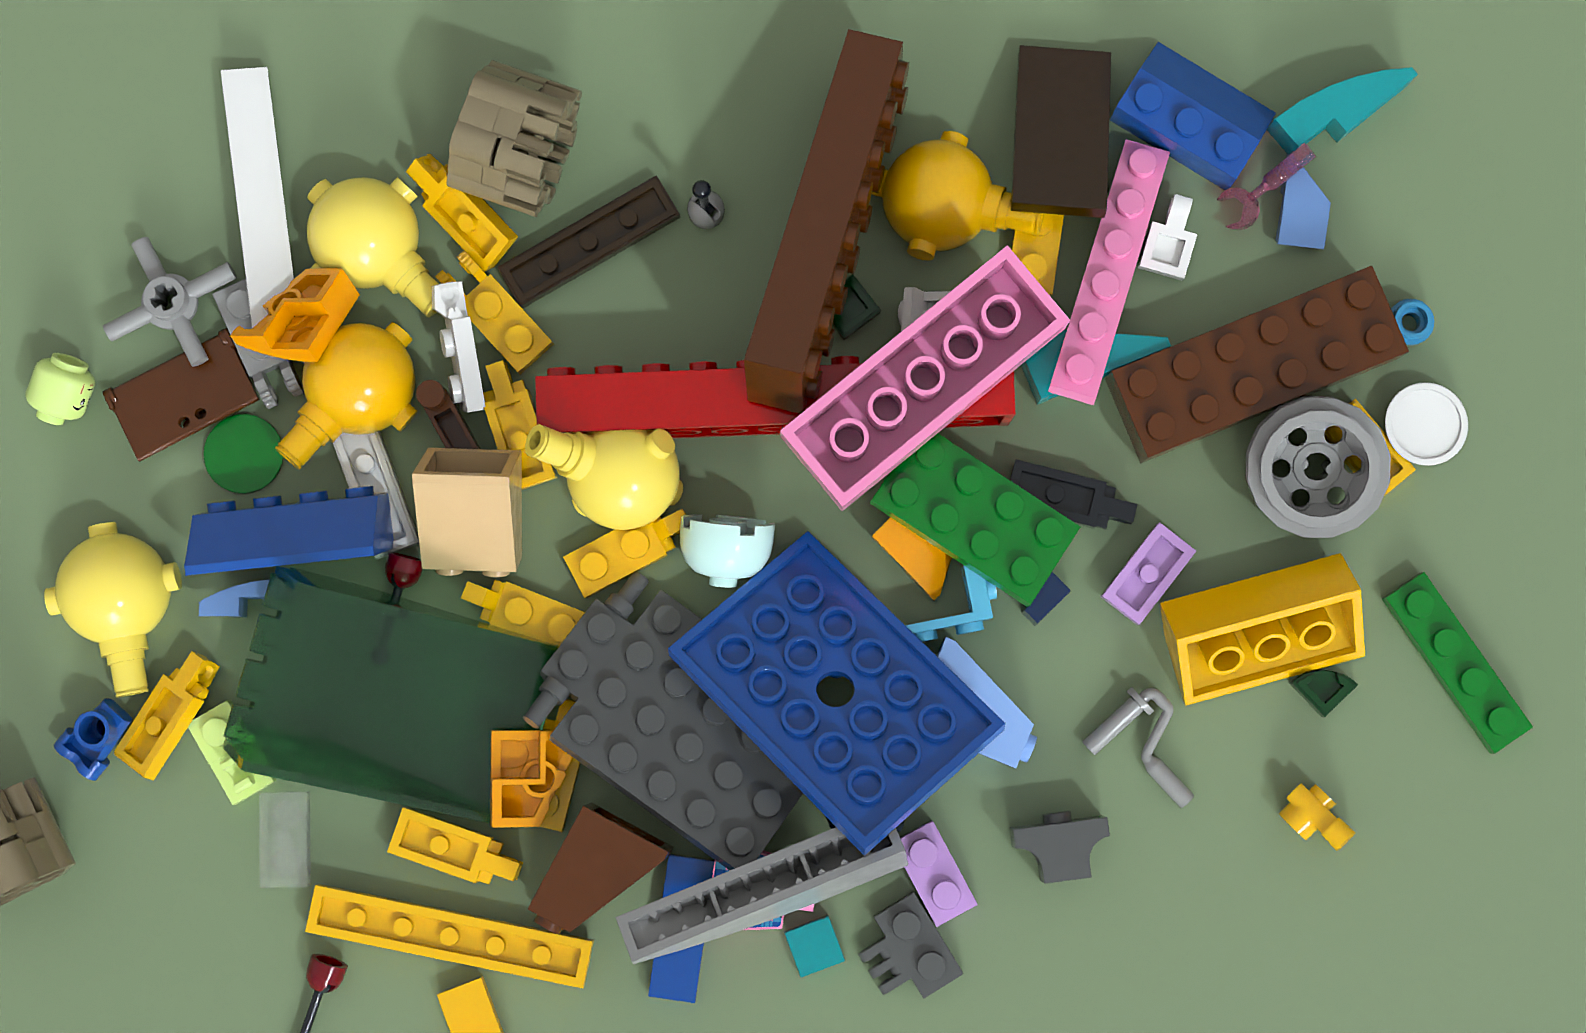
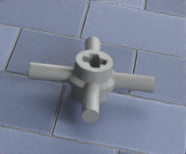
(155, 300)

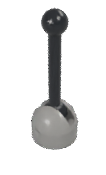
(703, 204)

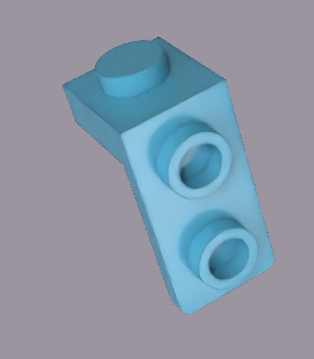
(978, 595)

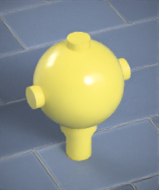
(371, 236)
(615, 474)
(114, 595)

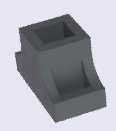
(1061, 844)

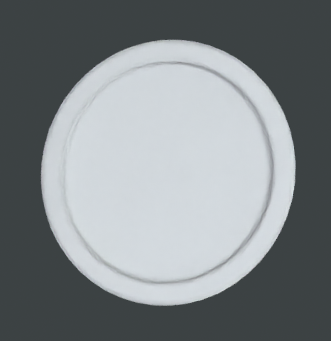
(1426, 424)

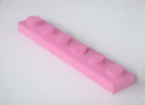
(1109, 272)

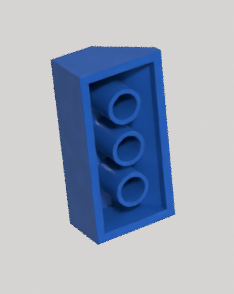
(289, 532)

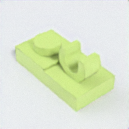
(208, 734)

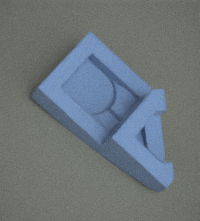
(1302, 212)
(233, 600)

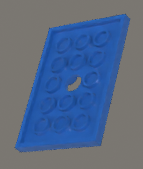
(858, 761)

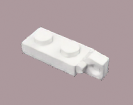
(459, 344)

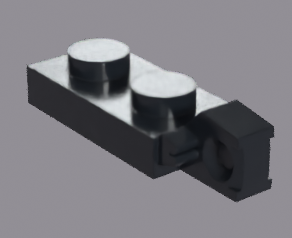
(1077, 497)

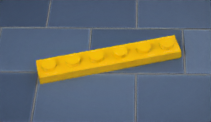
(449, 935)

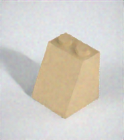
(469, 510)

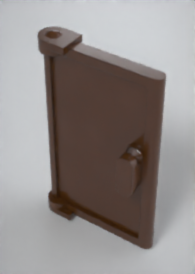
(164, 396)

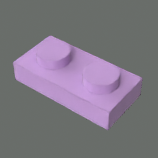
(1148, 573)
(936, 874)

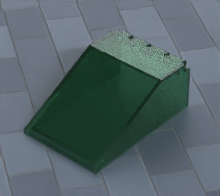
(379, 695)

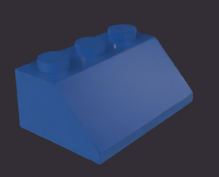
(1192, 116)

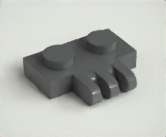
(911, 949)

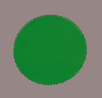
(243, 453)

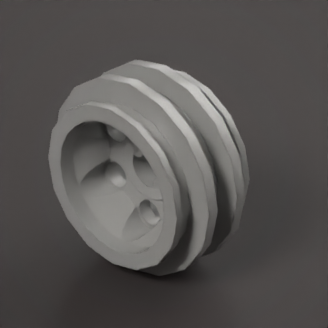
(1318, 516)

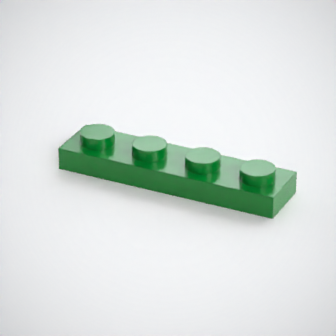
(1457, 663)

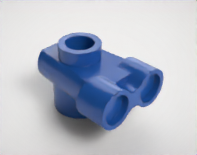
(90, 742)

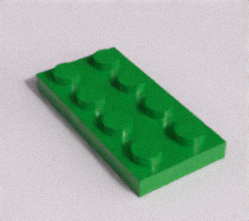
(977, 517)

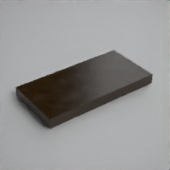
(1061, 132)

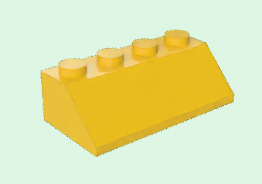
(1264, 628)

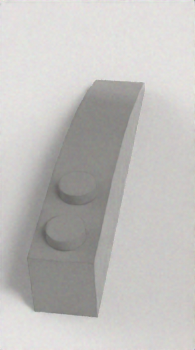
(757, 893)

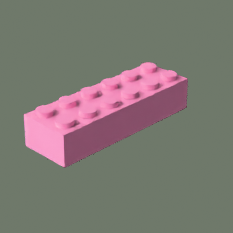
(924, 378)

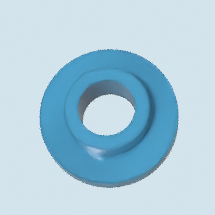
(1422, 315)

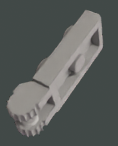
(235, 311)

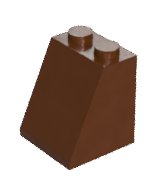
(593, 867)

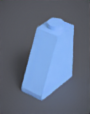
(1015, 741)

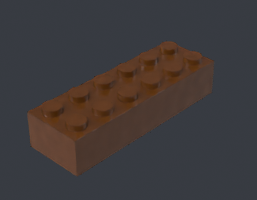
(1256, 364)

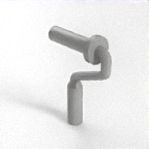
(1154, 766)

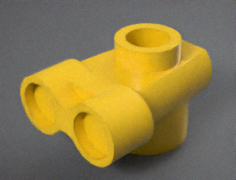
(1311, 811)

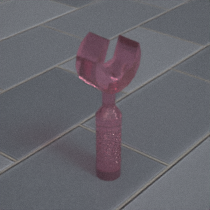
(1270, 181)

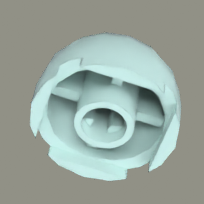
(726, 546)

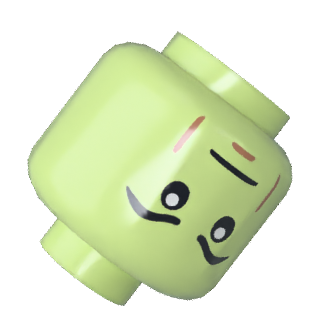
(60, 388)

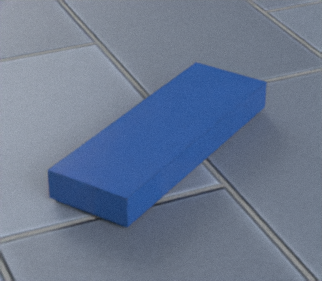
(677, 973)

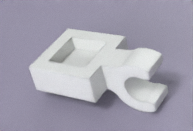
(1169, 245)

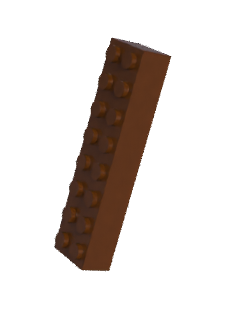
(826, 223)

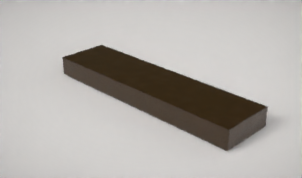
(589, 242)

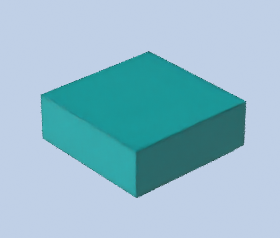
(814, 946)

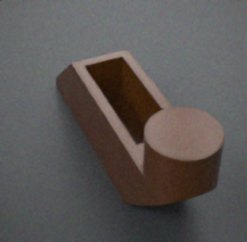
(445, 416)

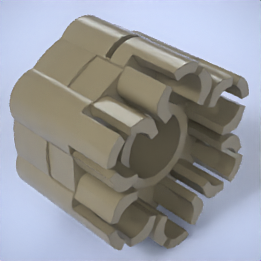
(504, 133)
(29, 841)

